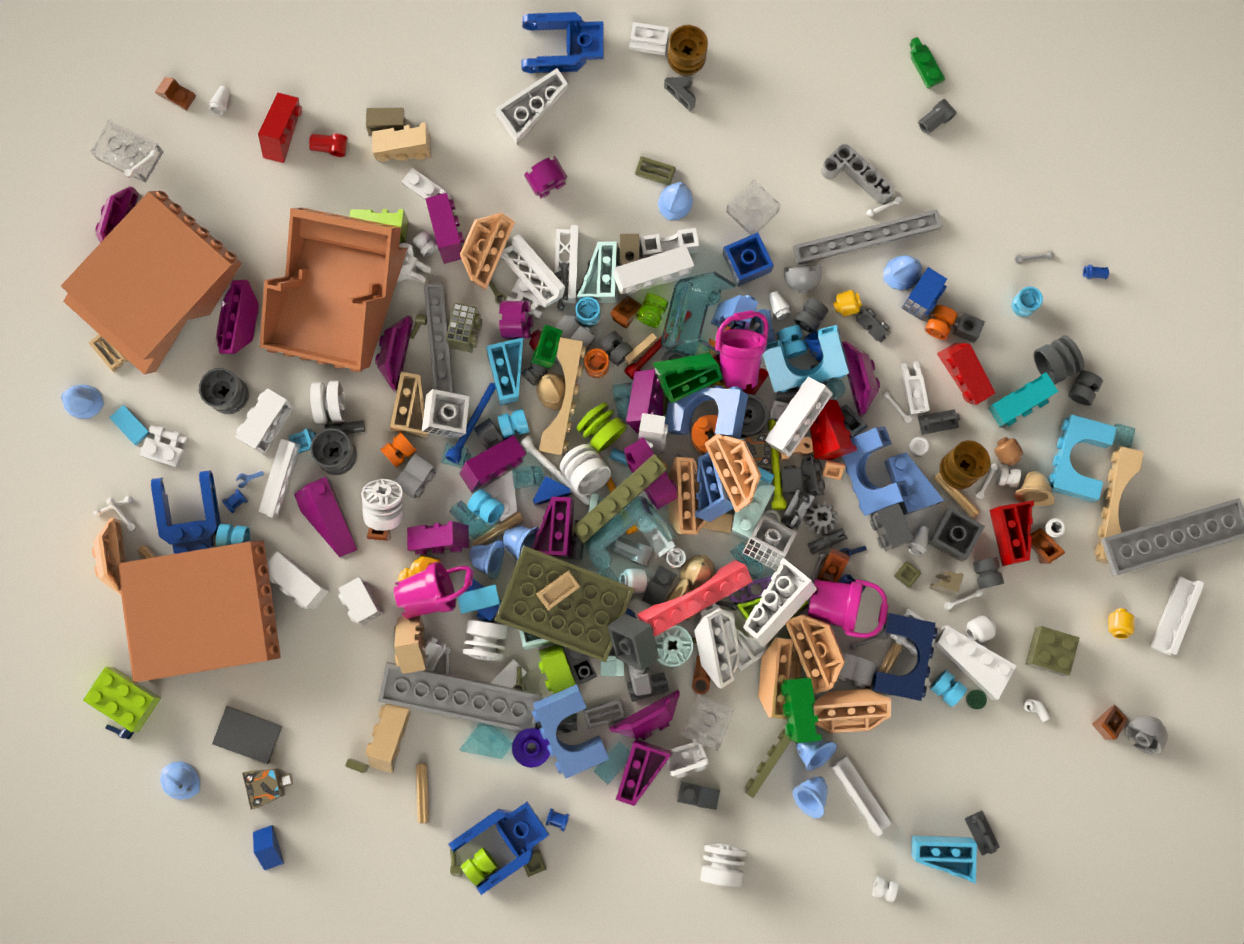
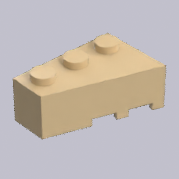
(408, 406)
(387, 737)

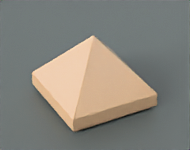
(833, 470)

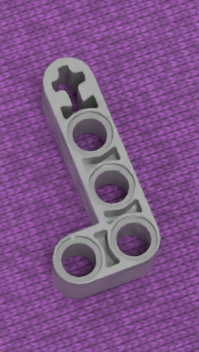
(860, 176)

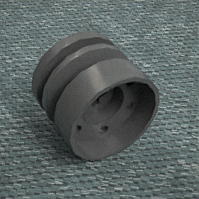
(1059, 359)
(216, 385)
(327, 443)

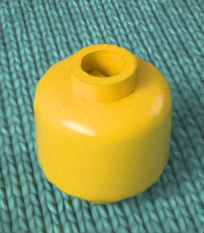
(847, 303)
(1121, 623)

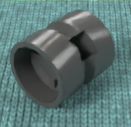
(813, 313)
(615, 348)
(1085, 388)
(988, 573)

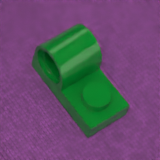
(547, 347)

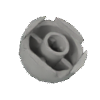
(803, 277)
(1147, 733)

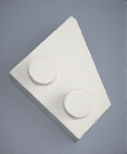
(504, 491)
(749, 650)

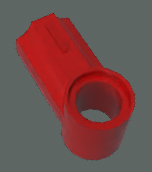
(334, 144)

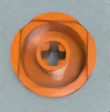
(700, 430)

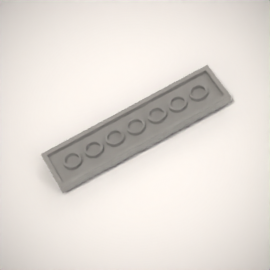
(1174, 537)
(459, 697)

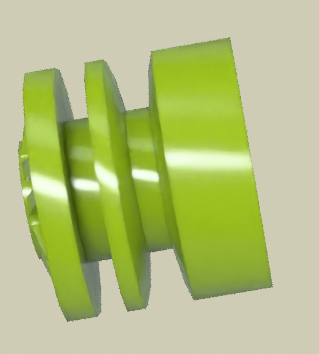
(598, 423)

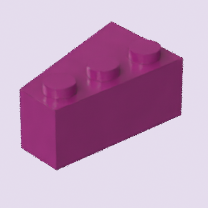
(445, 227)
(644, 398)
(492, 463)
(662, 490)
(556, 528)
(438, 538)
(641, 769)

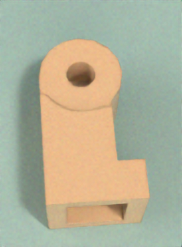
(804, 448)

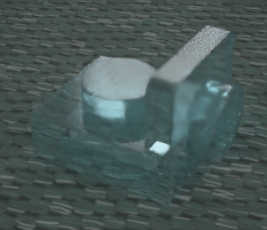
(837, 387)
(465, 456)
(527, 477)

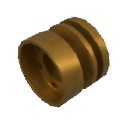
(687, 50)
(965, 464)

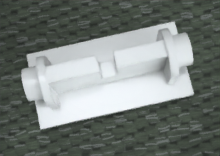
(434, 650)

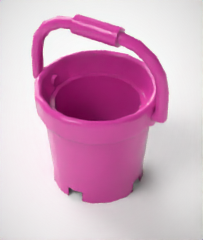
(741, 351)
(430, 590)
(840, 603)

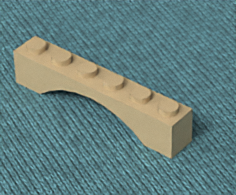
(569, 355)
(1125, 465)

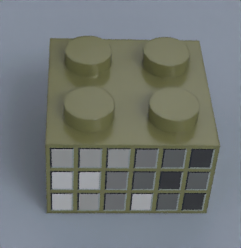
(463, 328)
(1052, 651)

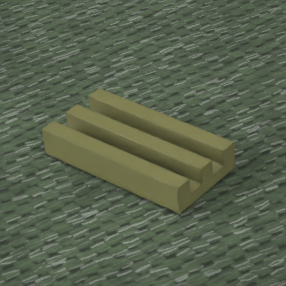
(655, 171)

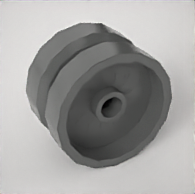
(757, 414)

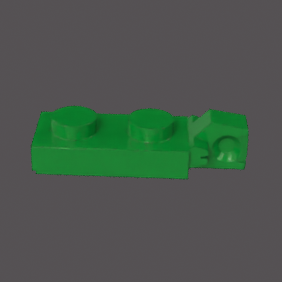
(925, 64)

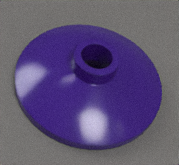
(526, 756)

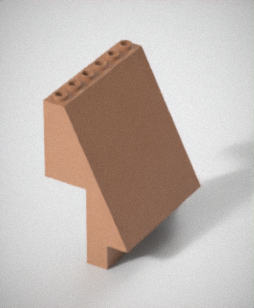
(150, 280)
(332, 289)
(198, 611)

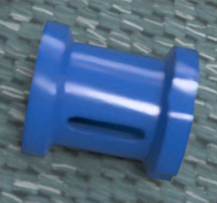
(234, 500)
(557, 819)

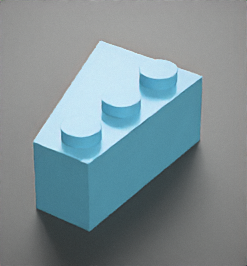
(505, 365)
(947, 854)

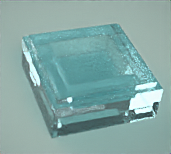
(1124, 435)

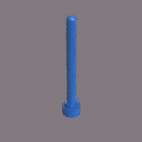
(454, 454)

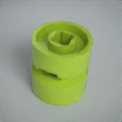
(478, 867)

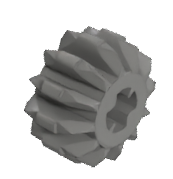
(824, 525)

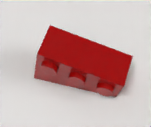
(279, 127)
(967, 372)
(829, 433)
(1012, 531)

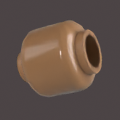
(1008, 451)

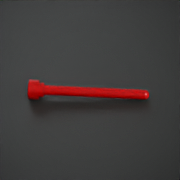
(630, 369)

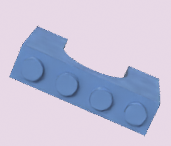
(730, 404)
(871, 497)
(570, 758)

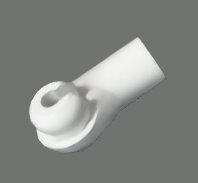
(1037, 707)

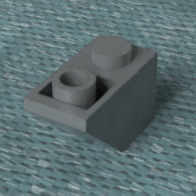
(580, 665)

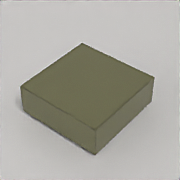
(907, 574)
(357, 765)
(536, 865)

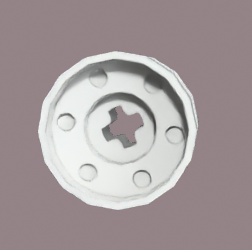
(585, 469)
(382, 504)
(485, 640)
(723, 865)

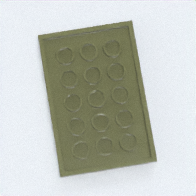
(576, 621)

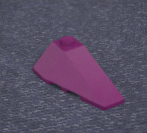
(322, 509)

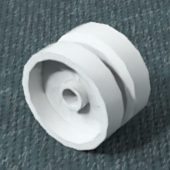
(328, 402)

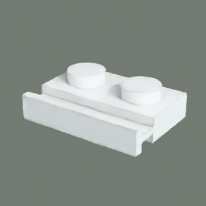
(648, 38)

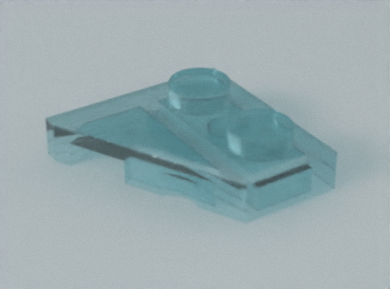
(487, 741)

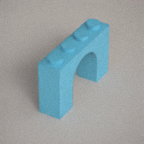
(785, 376)
(1064, 477)

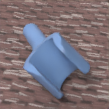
(246, 478)

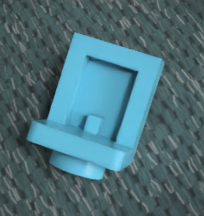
(303, 438)

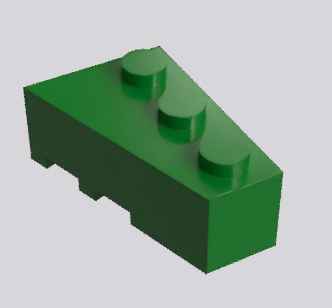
(686, 375)
(799, 710)

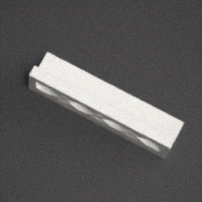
(572, 262)
(538, 268)
(279, 478)
(1176, 616)
(860, 795)

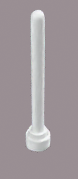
(528, 446)

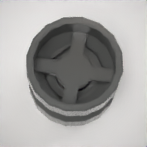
(533, 373)

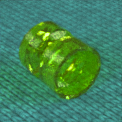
(652, 310)

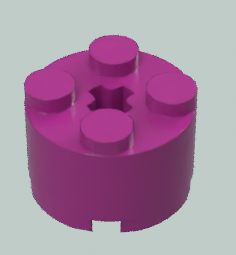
(546, 176)
(515, 319)

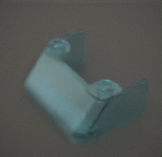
(695, 296)
(637, 512)

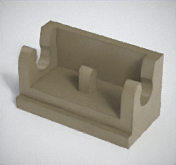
(384, 118)
(949, 584)

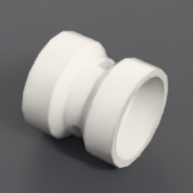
(425, 244)
(1008, 477)
(675, 558)
(885, 889)

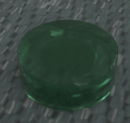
(976, 699)

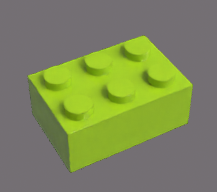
(121, 699)

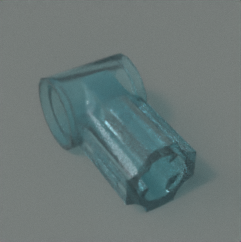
(622, 397)
(465, 516)
(737, 553)

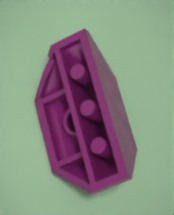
(114, 210)
(237, 318)
(394, 350)
(861, 378)
(649, 718)

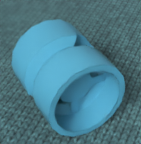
(1027, 301)
(587, 312)
(792, 341)
(513, 424)
(486, 508)
(229, 535)
(949, 688)

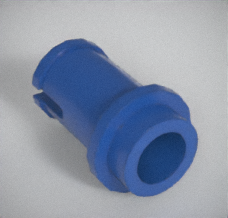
(1095, 272)

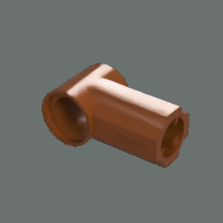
(700, 675)

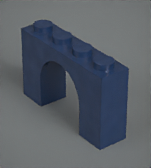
(921, 635)

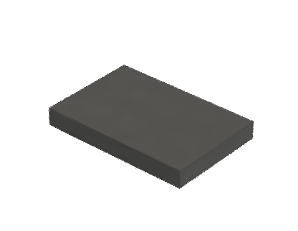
(247, 735)

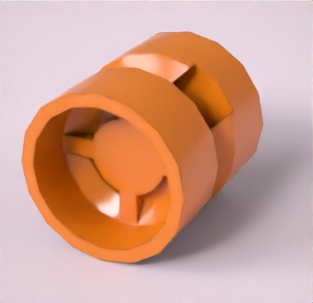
(941, 320)
(596, 363)
(401, 443)

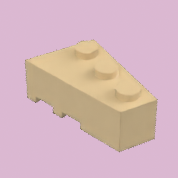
(402, 144)
(410, 644)

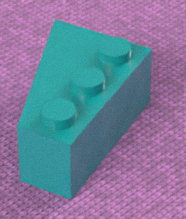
(1023, 400)

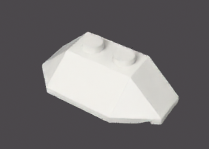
(718, 647)

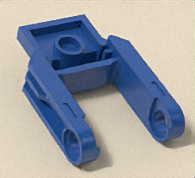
(583, 43)
(189, 535)
(519, 830)

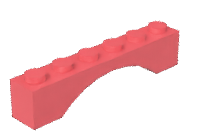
(723, 583)

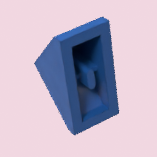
(549, 489)
(267, 848)

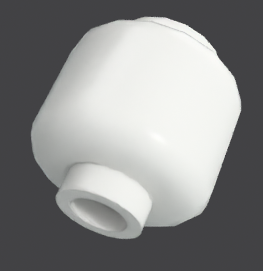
(635, 578)
(981, 629)

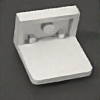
(687, 758)

